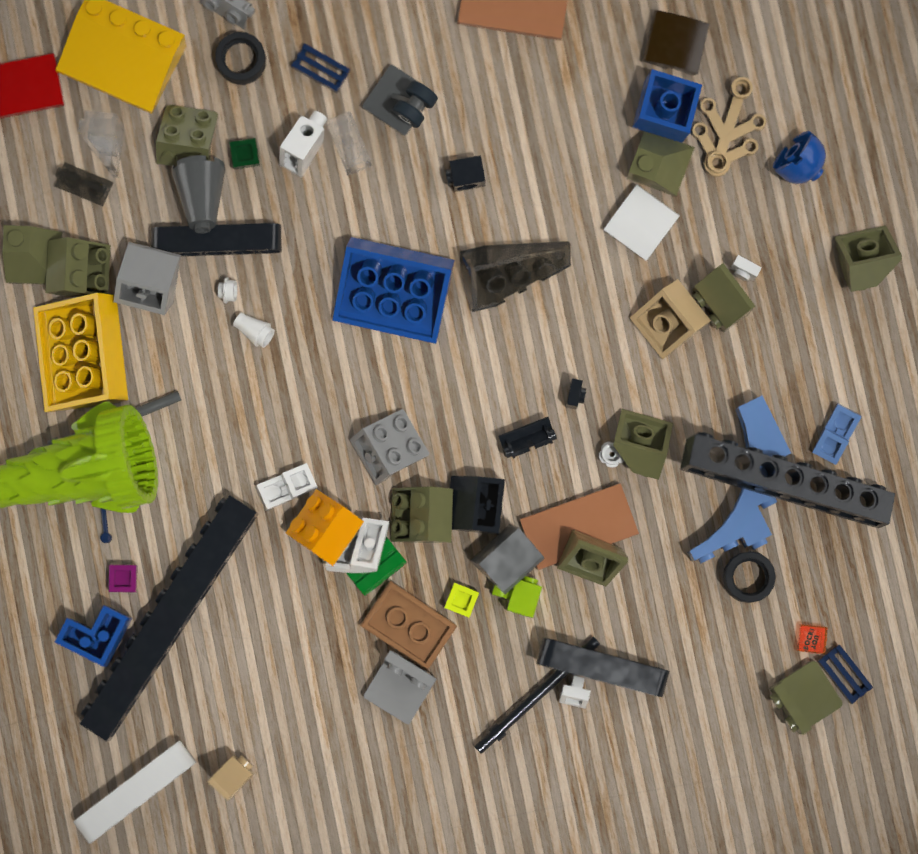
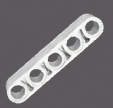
(134, 792)

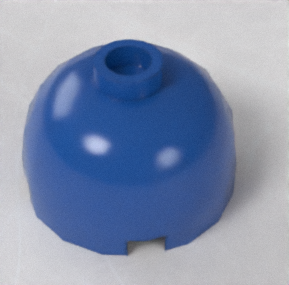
(802, 160)

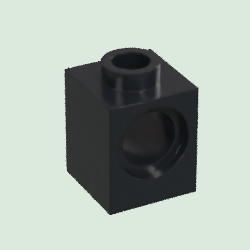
(466, 173)

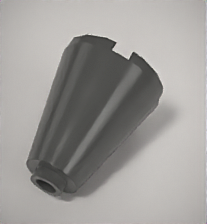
(200, 190)

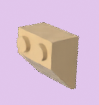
(670, 319)

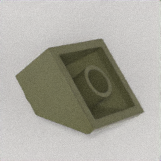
(660, 163)
(26, 253)
(867, 257)
(643, 442)

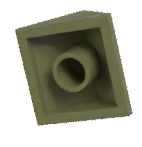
(592, 558)

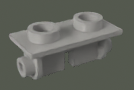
(234, 11)

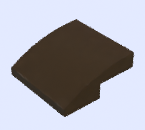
(676, 42)

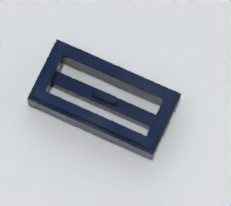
(322, 57)
(859, 692)

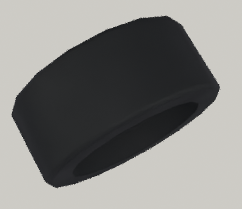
(240, 38)
(765, 564)

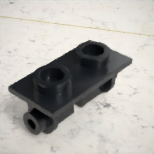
(521, 439)

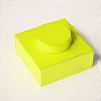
(461, 600)

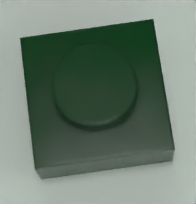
(244, 153)

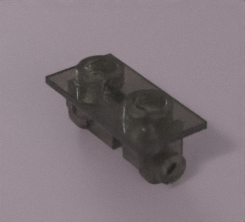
(83, 184)

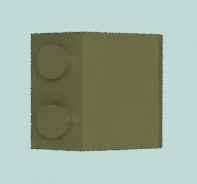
(722, 298)

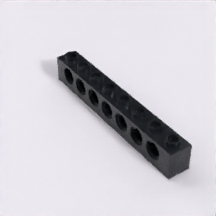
(697, 461)

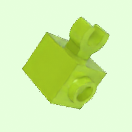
(522, 597)

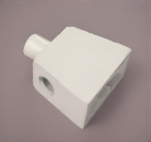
(302, 143)

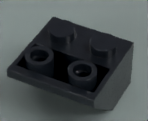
(477, 504)

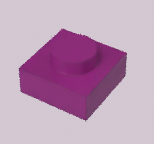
(123, 578)

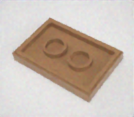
(408, 625)

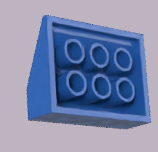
(393, 290)

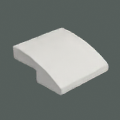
(641, 222)
(364, 549)

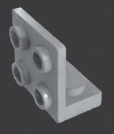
(389, 446)
(399, 687)

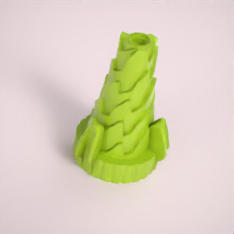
(102, 463)

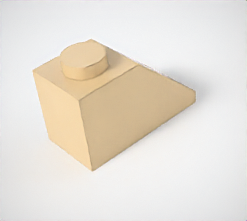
(232, 776)

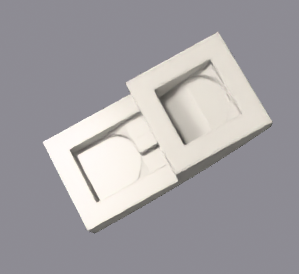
(286, 487)

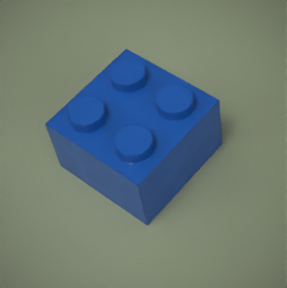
(667, 106)

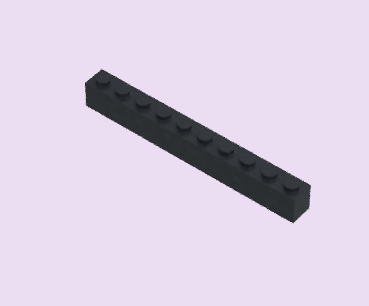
(168, 619)

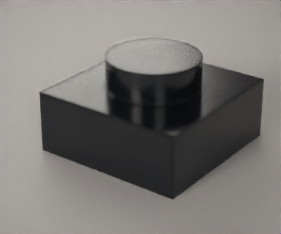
(576, 394)

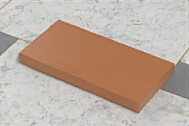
(522, 17)
(599, 515)

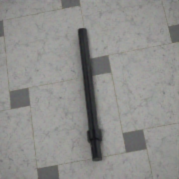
(498, 731)

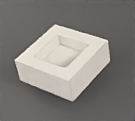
(745, 269)

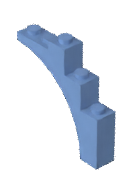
(745, 519)

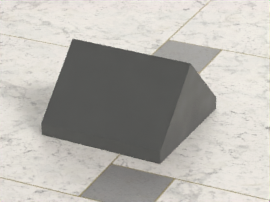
(507, 558)

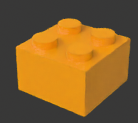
(324, 527)

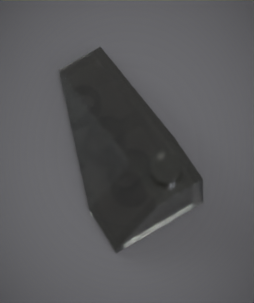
(501, 270)

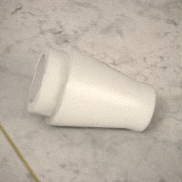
(255, 330)

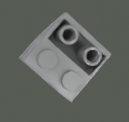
(147, 278)

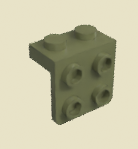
(184, 134)
(805, 697)

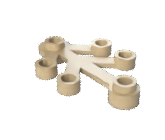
(726, 131)

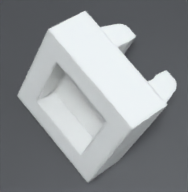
(575, 694)

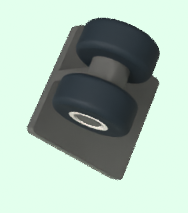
(399, 100)

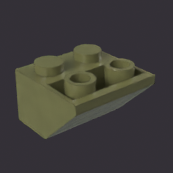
(77, 267)
(421, 515)

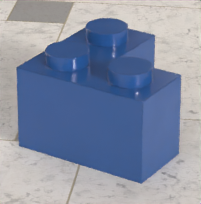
(98, 642)

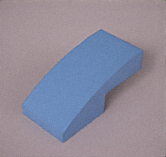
(836, 433)

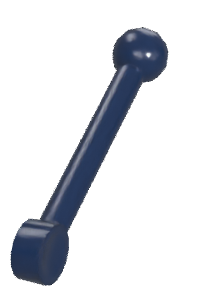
(106, 537)

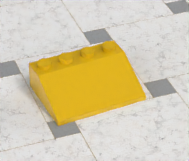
(121, 53)
(80, 352)

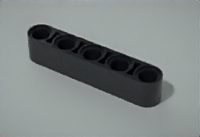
(221, 240)
(602, 667)

